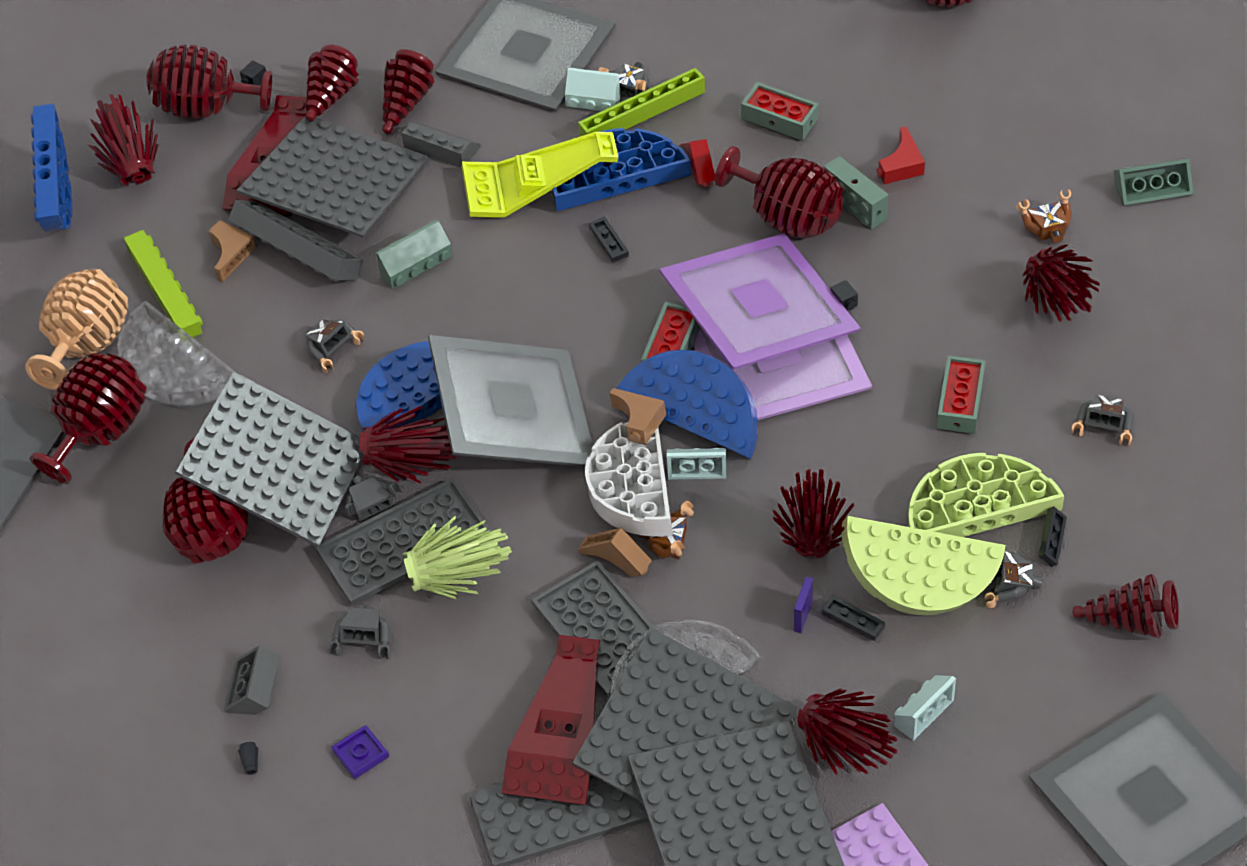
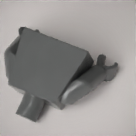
(370, 497)
(361, 627)

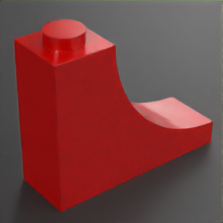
(700, 161)
(904, 162)

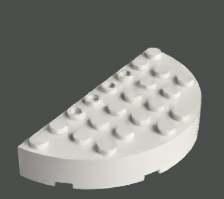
(629, 483)

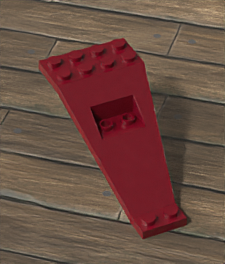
(286, 115)
(542, 757)

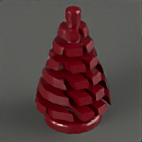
(329, 78)
(406, 81)
(1135, 607)

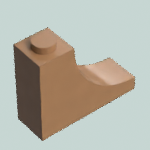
(235, 247)
(643, 411)
(618, 549)

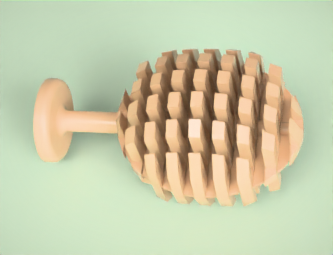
(79, 319)

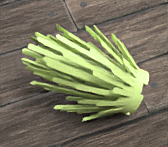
(447, 557)

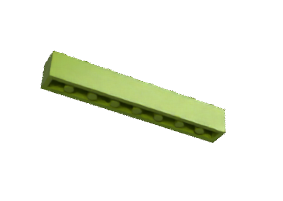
(646, 104)
(162, 283)

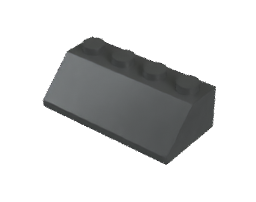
(438, 143)

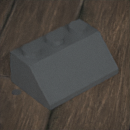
(252, 682)

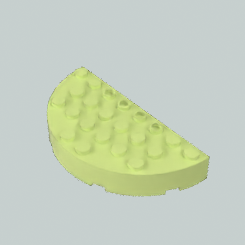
(981, 494)
(918, 567)

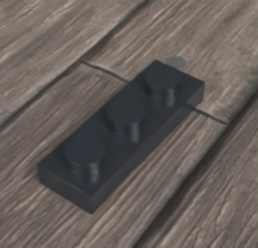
(609, 239)
(1052, 536)
(853, 617)

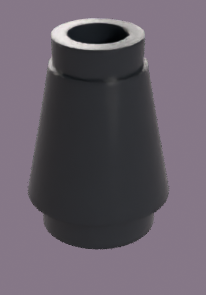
(249, 757)

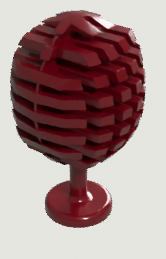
(197, 82)
(789, 193)
(92, 406)
(201, 522)

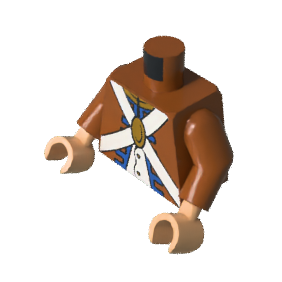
(1047, 220)
(672, 545)

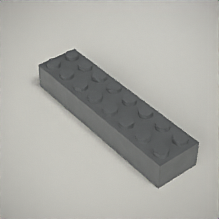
(295, 240)

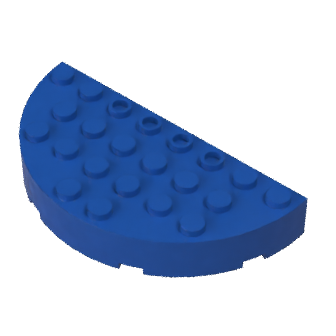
(642, 162)
(51, 171)
(399, 381)
(699, 397)

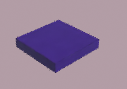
(803, 605)
(360, 751)

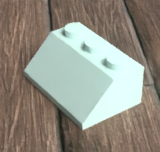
(591, 89)
(696, 463)
(925, 705)

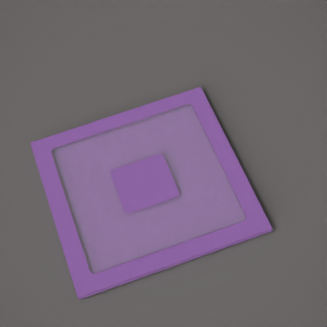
(759, 300)

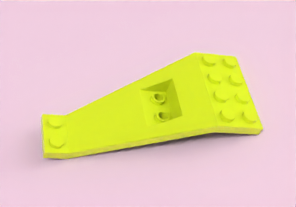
(508, 185)

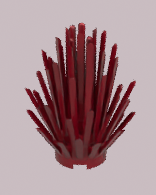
(126, 147)
(1059, 281)
(398, 447)
(813, 526)
(830, 723)

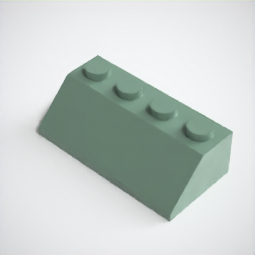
(1154, 181)
(414, 254)

